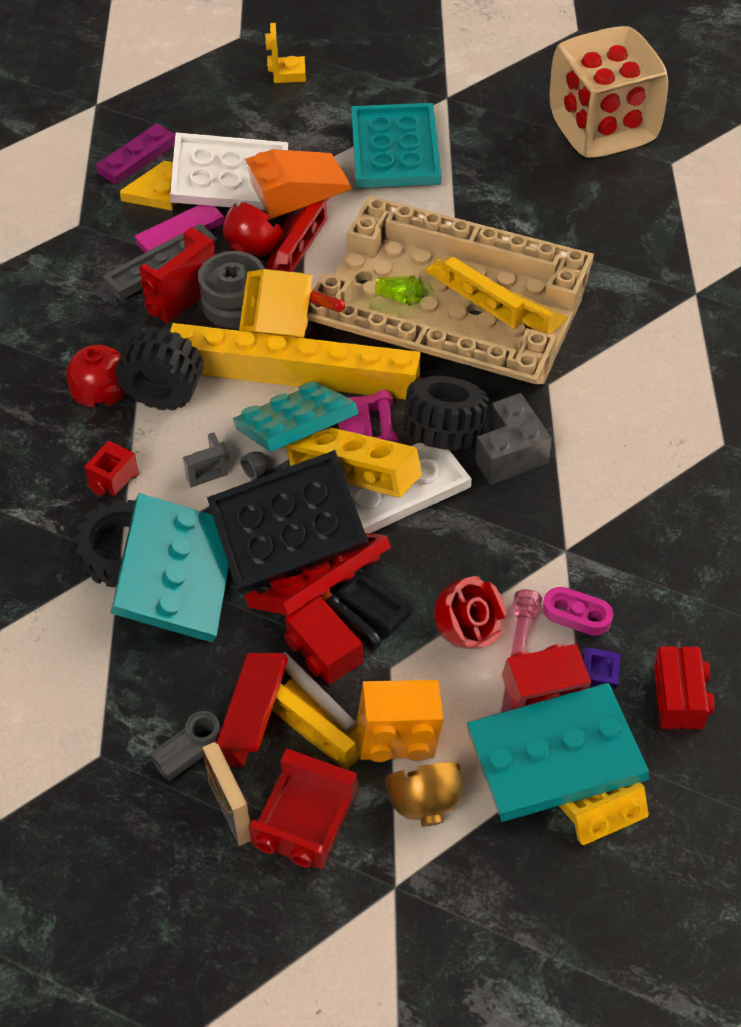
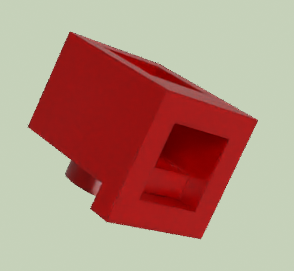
(111, 469)

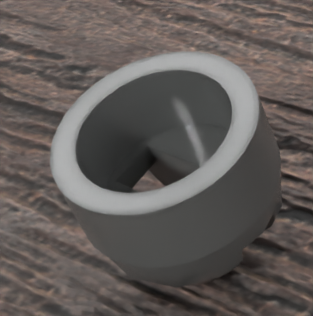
(254, 464)

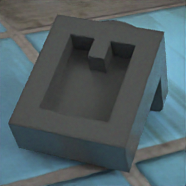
(208, 463)

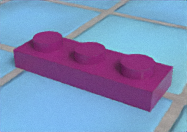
(136, 154)

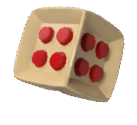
(608, 91)

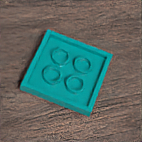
(294, 415)

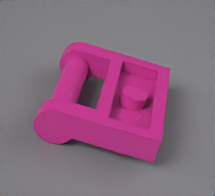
(361, 424)

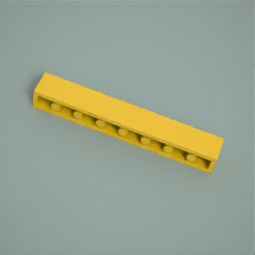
(302, 360)

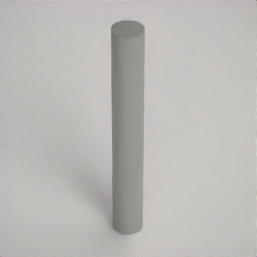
(325, 702)

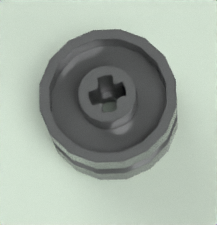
(223, 286)

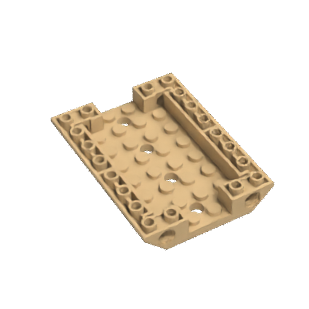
(405, 240)

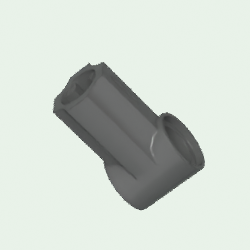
(186, 746)

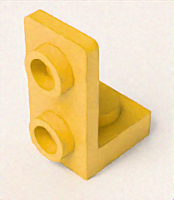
(283, 68)

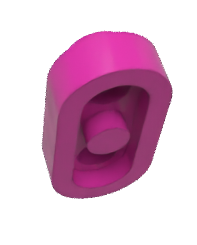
(578, 611)

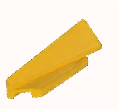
(494, 298)

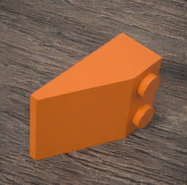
(294, 179)

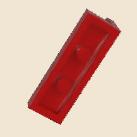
(251, 706)

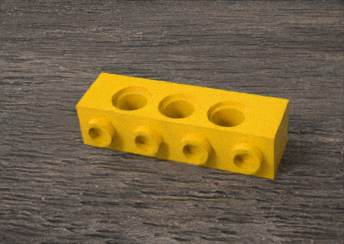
(365, 460)

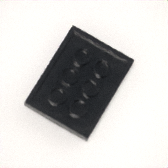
(287, 521)

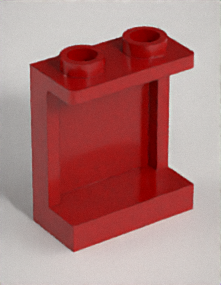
(176, 283)
(305, 810)

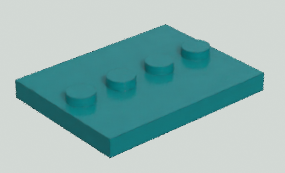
(395, 145)
(172, 569)
(556, 752)

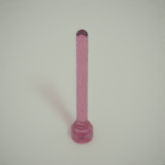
(526, 607)

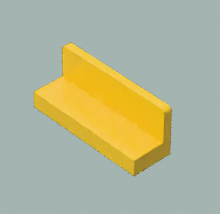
(309, 720)

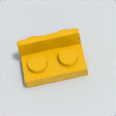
(607, 812)

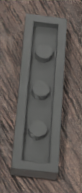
(126, 278)

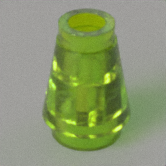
(400, 289)

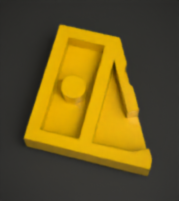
(151, 188)

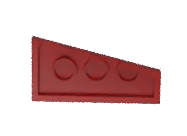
(295, 591)

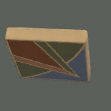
(227, 793)

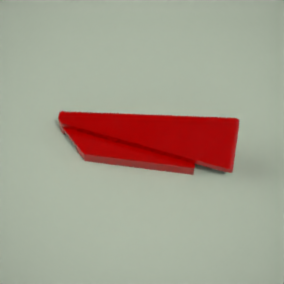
(298, 234)

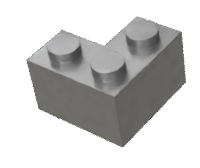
(515, 441)

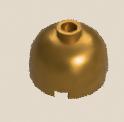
(426, 792)

